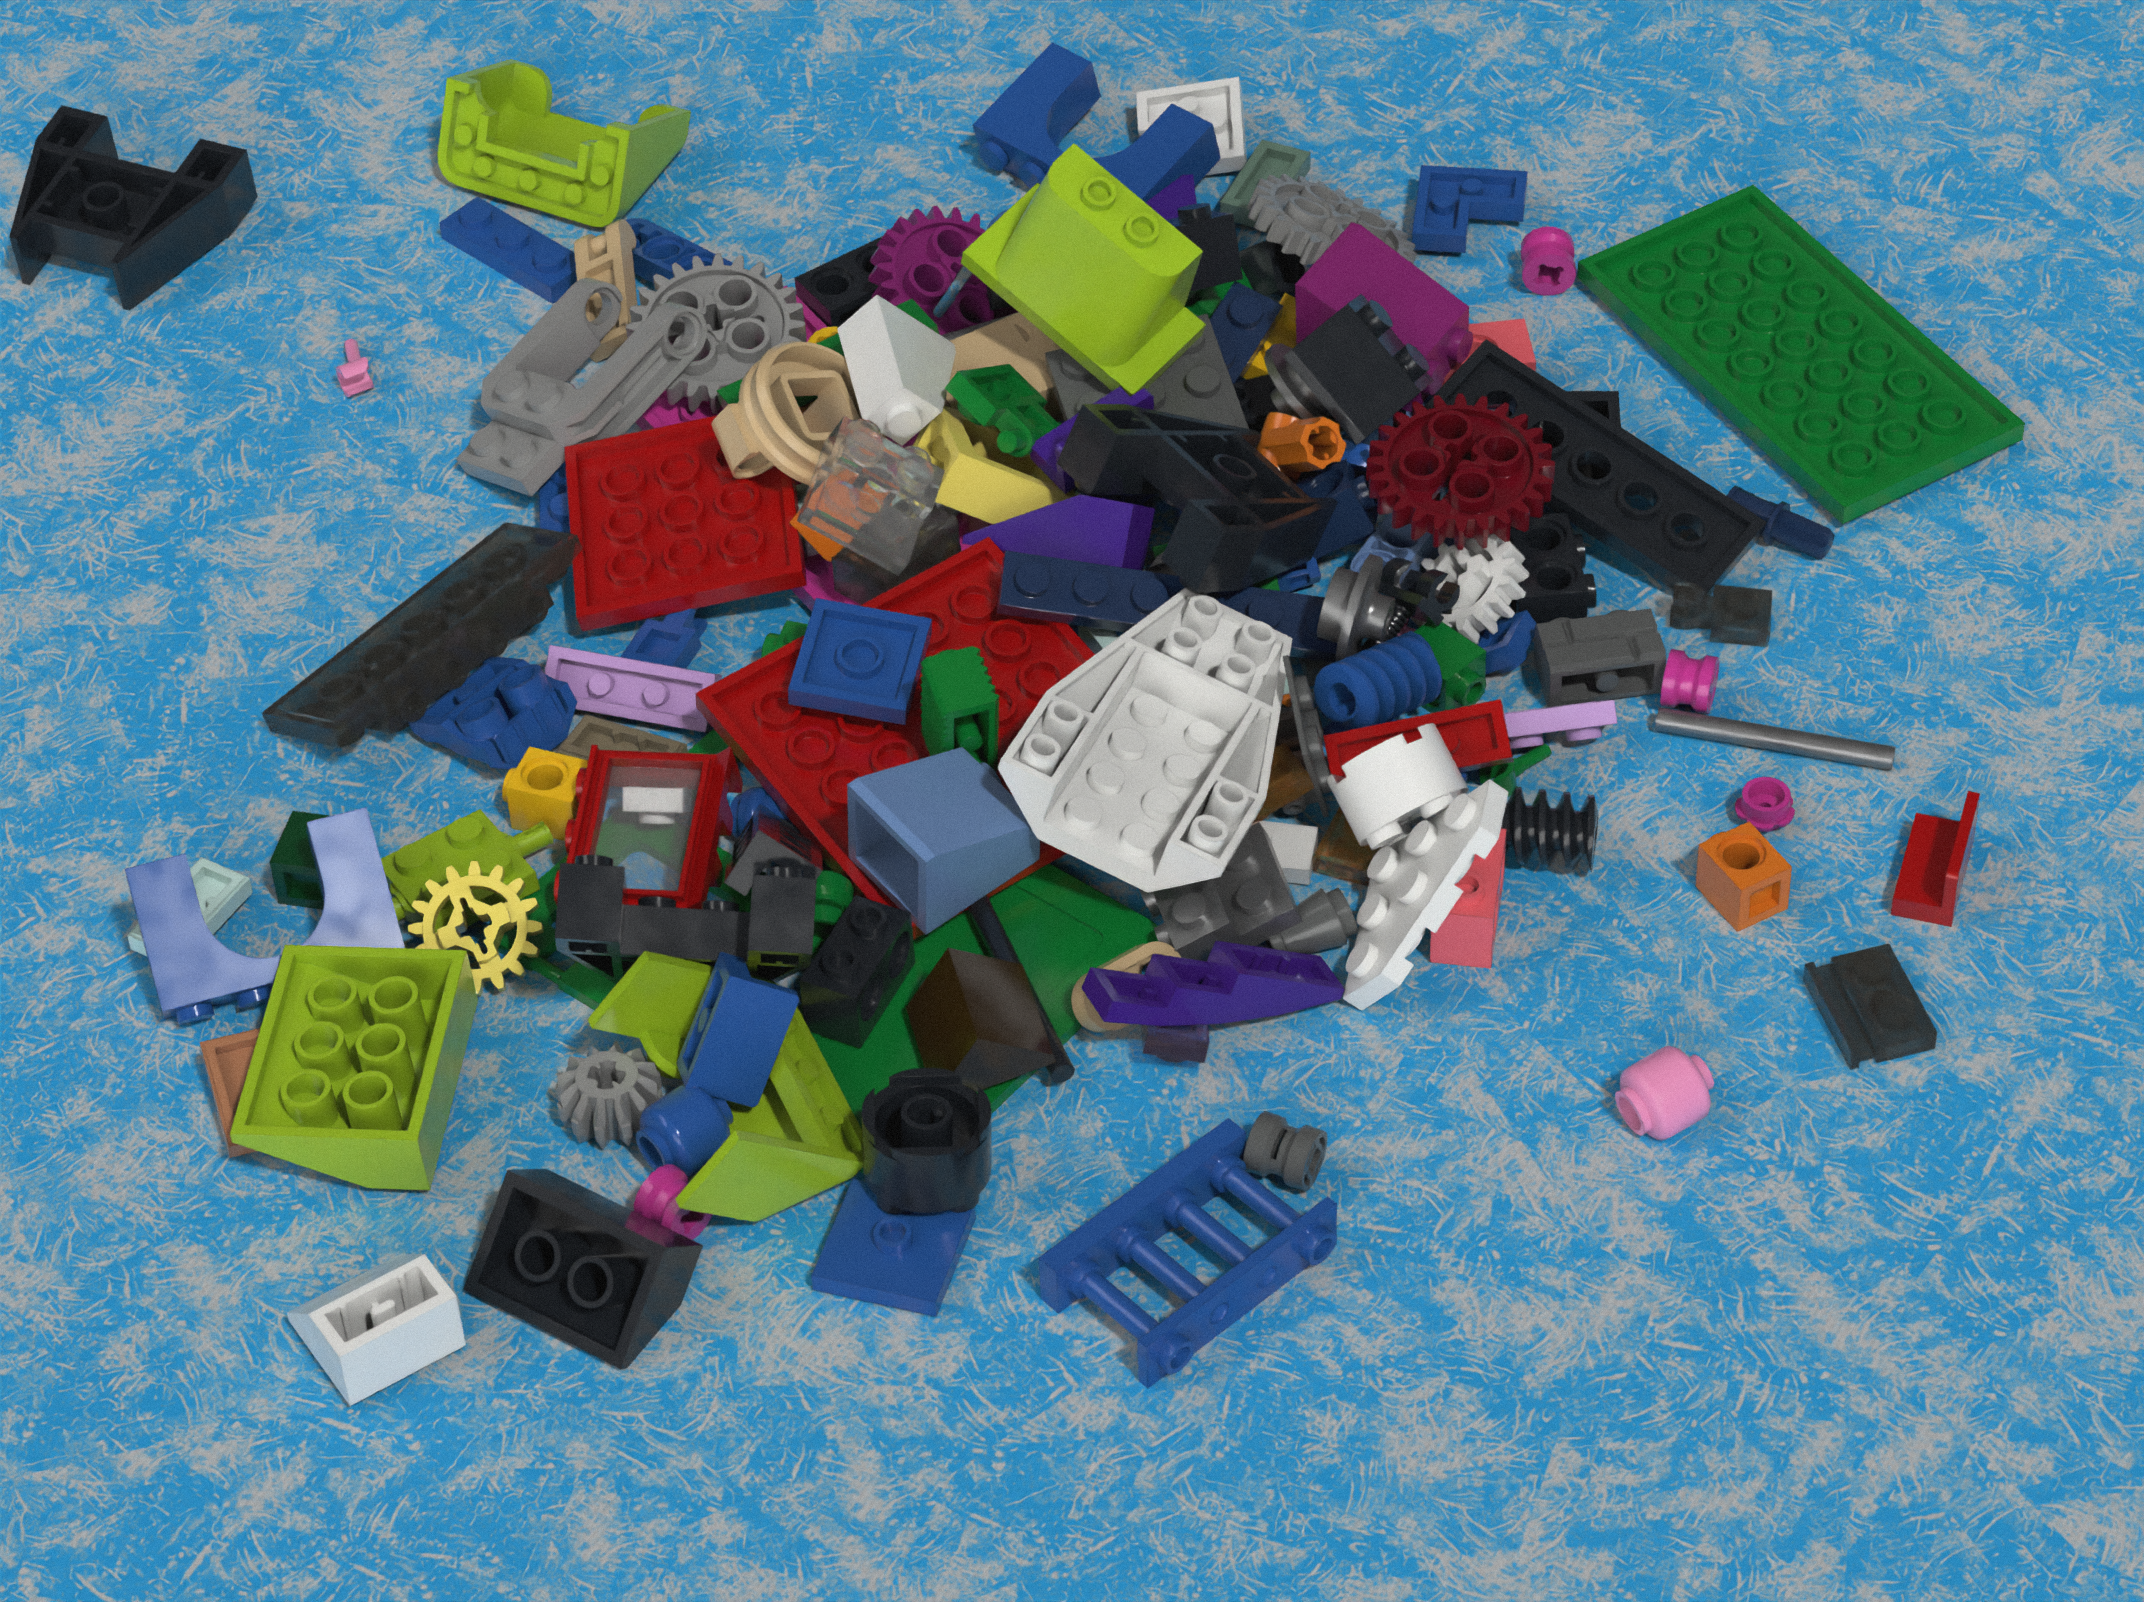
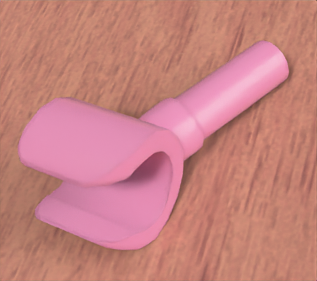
(354, 375)

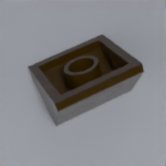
(979, 1020)

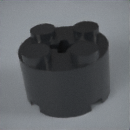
(926, 1142)

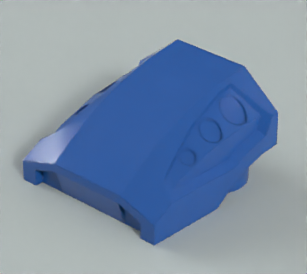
(500, 713)

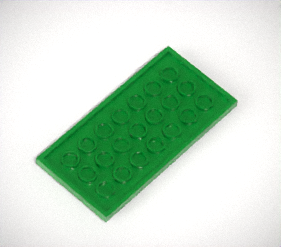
(1800, 353)

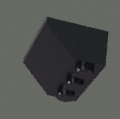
(580, 1265)

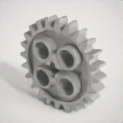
(1312, 216)
(763, 318)

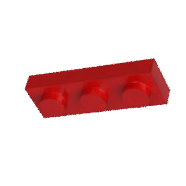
(1472, 733)

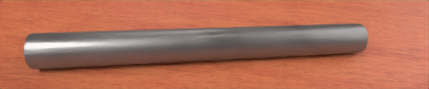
(1775, 738)

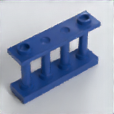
(1171, 1200)

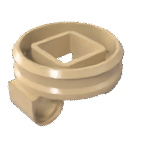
(767, 422)

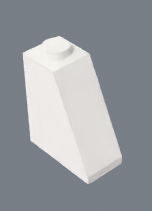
(896, 368)

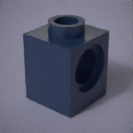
(1354, 511)

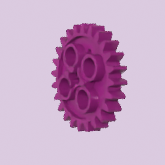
(921, 262)

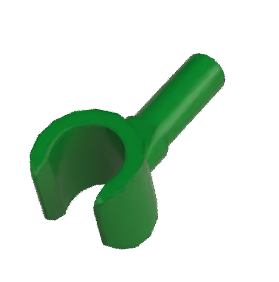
(1507, 773)

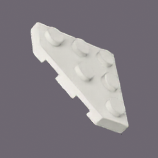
(1416, 890)

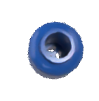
(683, 1129)

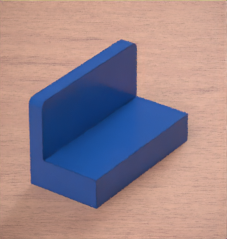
(736, 1033)

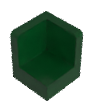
(294, 865)

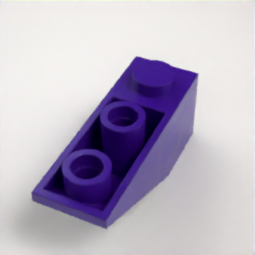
(1077, 530)

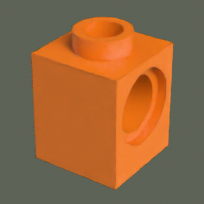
(1743, 876)

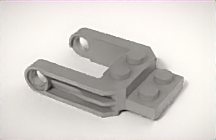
(542, 413)

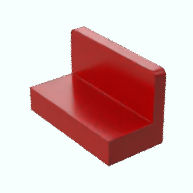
(1935, 865)

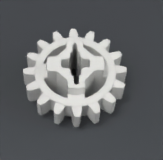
(1486, 584)

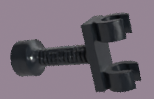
(1414, 596)

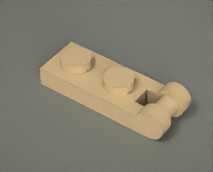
(609, 260)

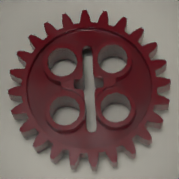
(1460, 471)

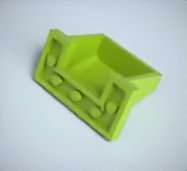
(1094, 272)

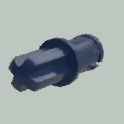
(1785, 525)

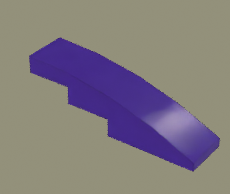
(1229, 987)

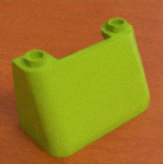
(511, 146)

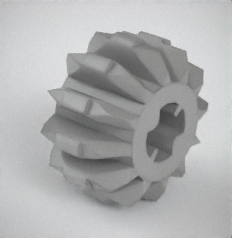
(607, 1094)

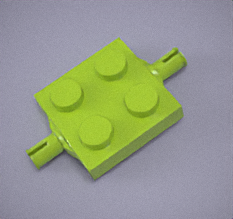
(457, 845)

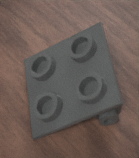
(1303, 734)

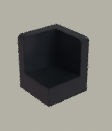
(1271, 270)

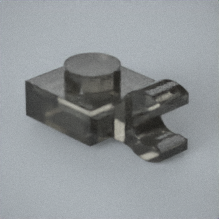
(1731, 614)

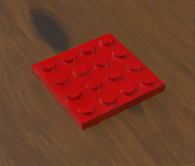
(674, 526)

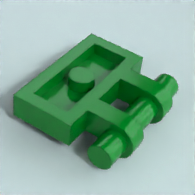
(1006, 400)

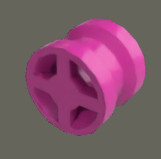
(1548, 261)
(1689, 681)
(658, 1203)

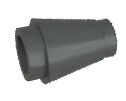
(1324, 925)

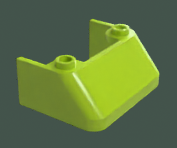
(778, 1151)

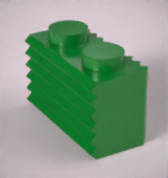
(960, 705)

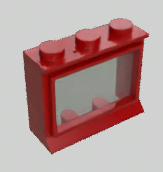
(655, 819)

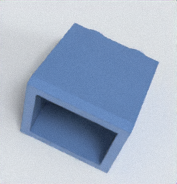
(937, 834)

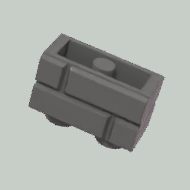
(1599, 657)

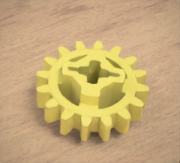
(503, 918)

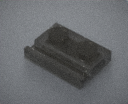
(1870, 1006)

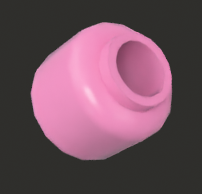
(1664, 1093)

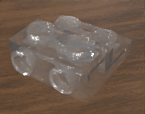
(871, 493)

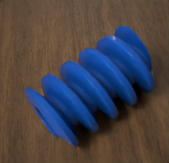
(1379, 682)

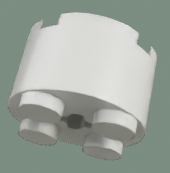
(1397, 787)

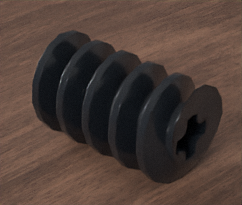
(1551, 828)

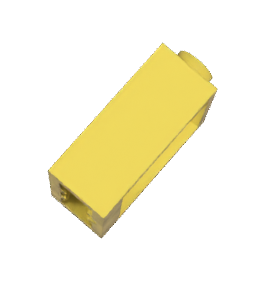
(979, 475)

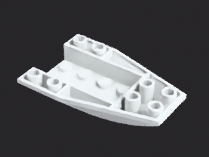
(1156, 745)

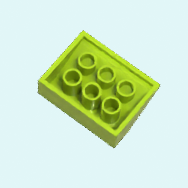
(359, 1062)

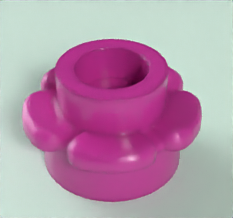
(1765, 804)

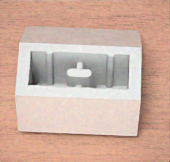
(381, 1325)

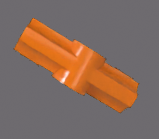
(1300, 444)

